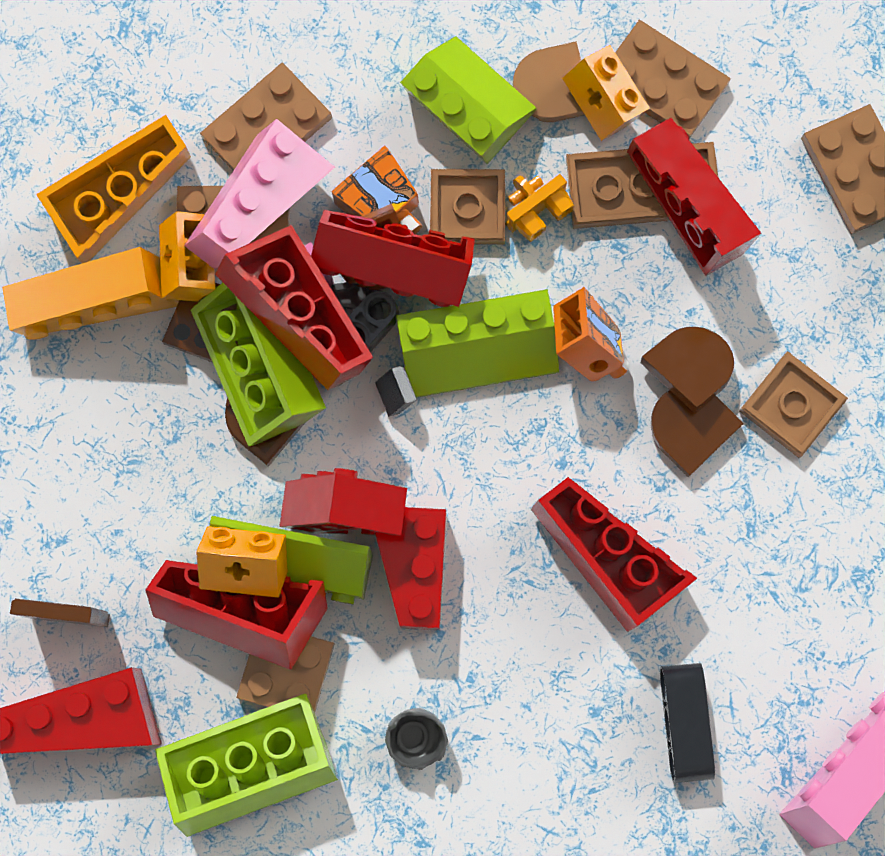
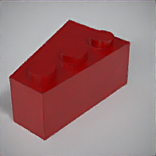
(342, 503)
(416, 567)

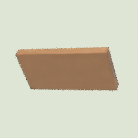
(612, 190)

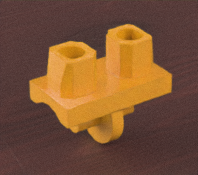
(550, 196)

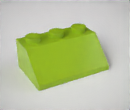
(468, 97)

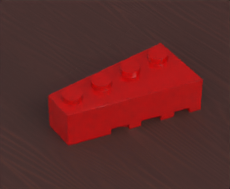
(692, 196)
(393, 257)
(296, 304)
(610, 555)
(251, 623)
(83, 716)

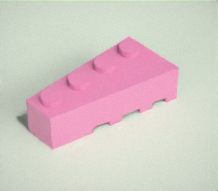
(260, 189)
(844, 786)

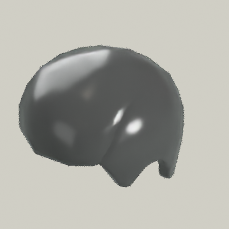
(416, 738)

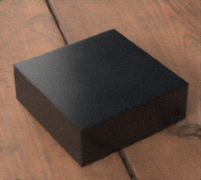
(395, 391)

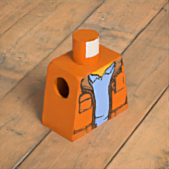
(378, 185)
(588, 337)

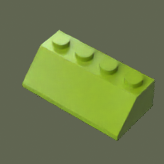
(479, 343)
(260, 375)
(309, 557)
(244, 765)

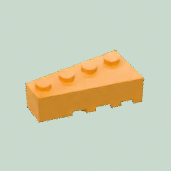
(113, 187)
(86, 294)

